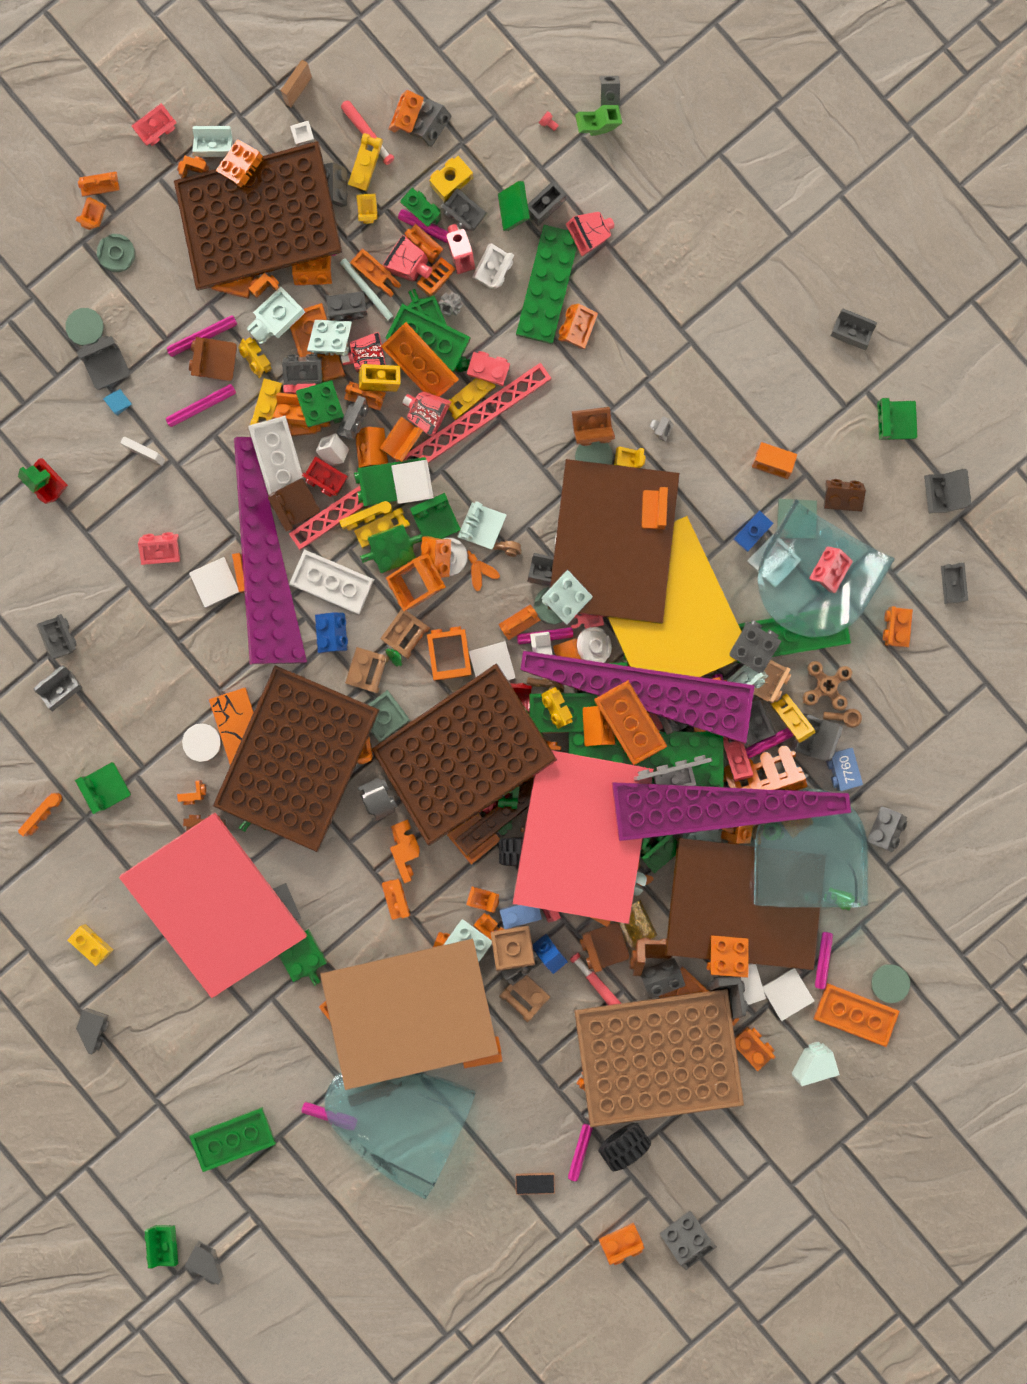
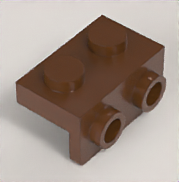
(844, 495)

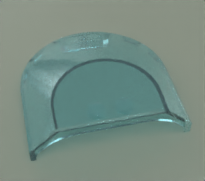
(789, 561)
(812, 862)

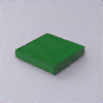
(513, 206)

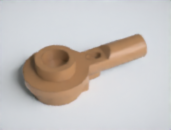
(510, 547)
(545, 683)
(851, 717)

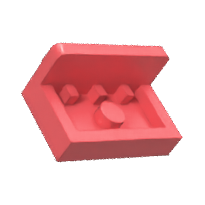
(154, 125)
(488, 368)

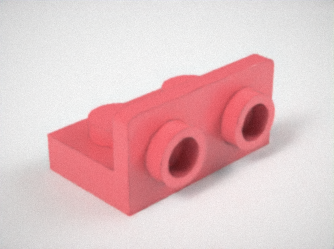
(159, 548)
(831, 568)

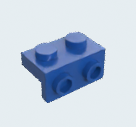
(331, 632)

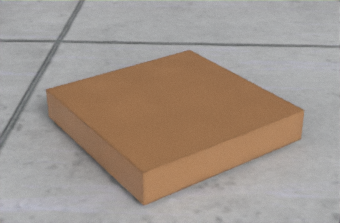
(296, 83)
(512, 948)

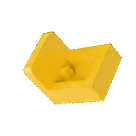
(367, 208)
(629, 457)

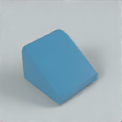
(117, 402)

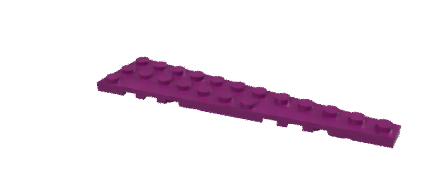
(268, 600)
(691, 700)
(679, 809)

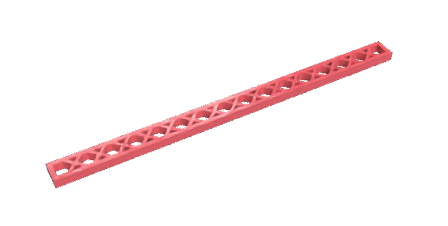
(490, 416)

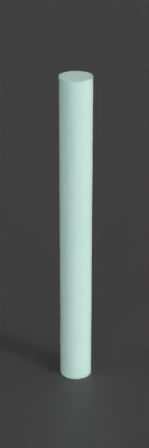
(367, 290)

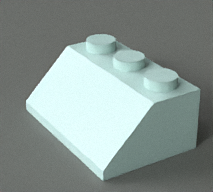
(815, 1064)

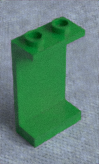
(378, 483)

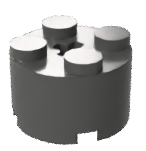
(376, 799)

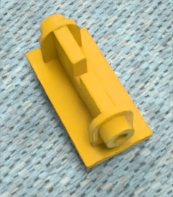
(249, 350)
(552, 701)

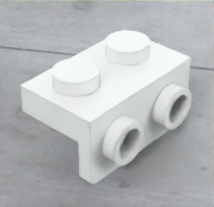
(493, 267)

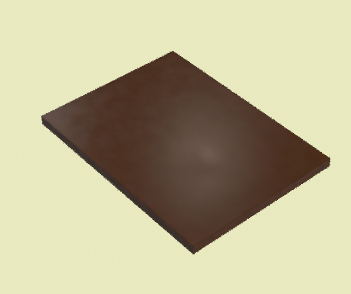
(262, 227)
(604, 540)
(463, 754)
(296, 758)
(717, 899)

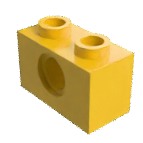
(446, 188)
(379, 377)
(90, 944)

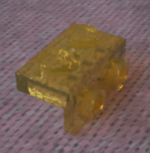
(639, 925)

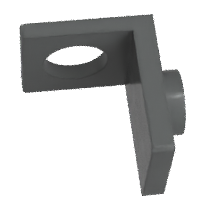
(610, 90)

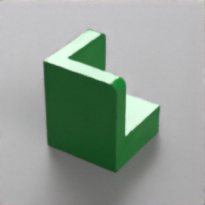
(33, 478)

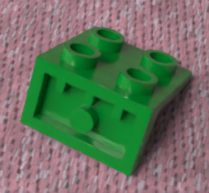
(320, 404)
(897, 419)
(435, 517)
(103, 788)
(660, 852)

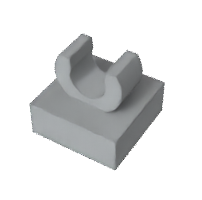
(662, 428)

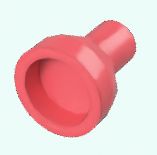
(547, 120)

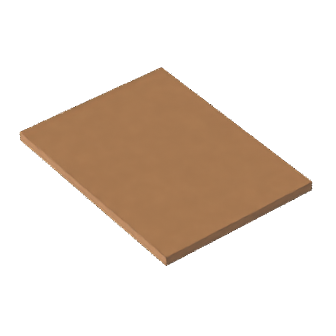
(409, 1014)
(658, 1057)

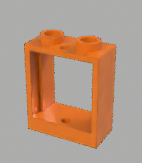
(429, 576)
(449, 674)

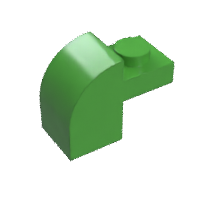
(599, 122)

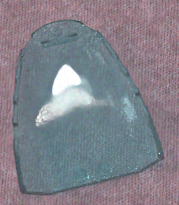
(401, 1125)

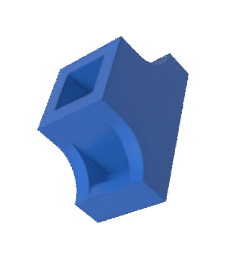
(753, 531)
(549, 954)

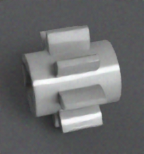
(450, 304)

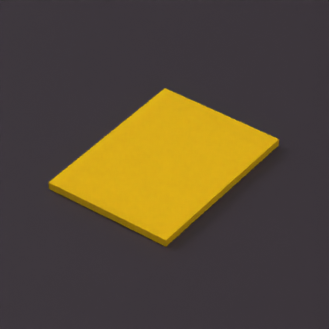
(696, 620)

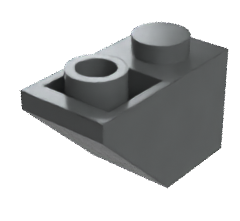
(90, 1029)
(205, 1263)

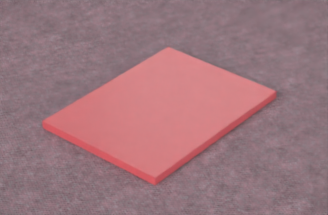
(572, 841)
(213, 905)

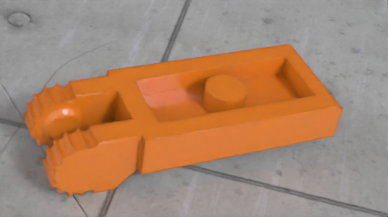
(374, 271)
(39, 814)

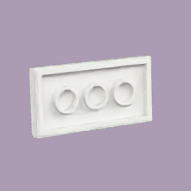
(276, 453)
(331, 582)

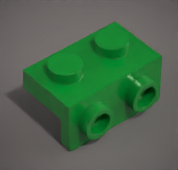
(421, 208)
(161, 1246)

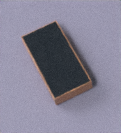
(535, 1183)

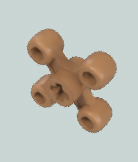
(820, 691)

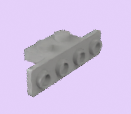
(678, 775)

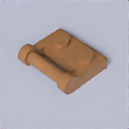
(400, 628)
(360, 669)
(530, 992)

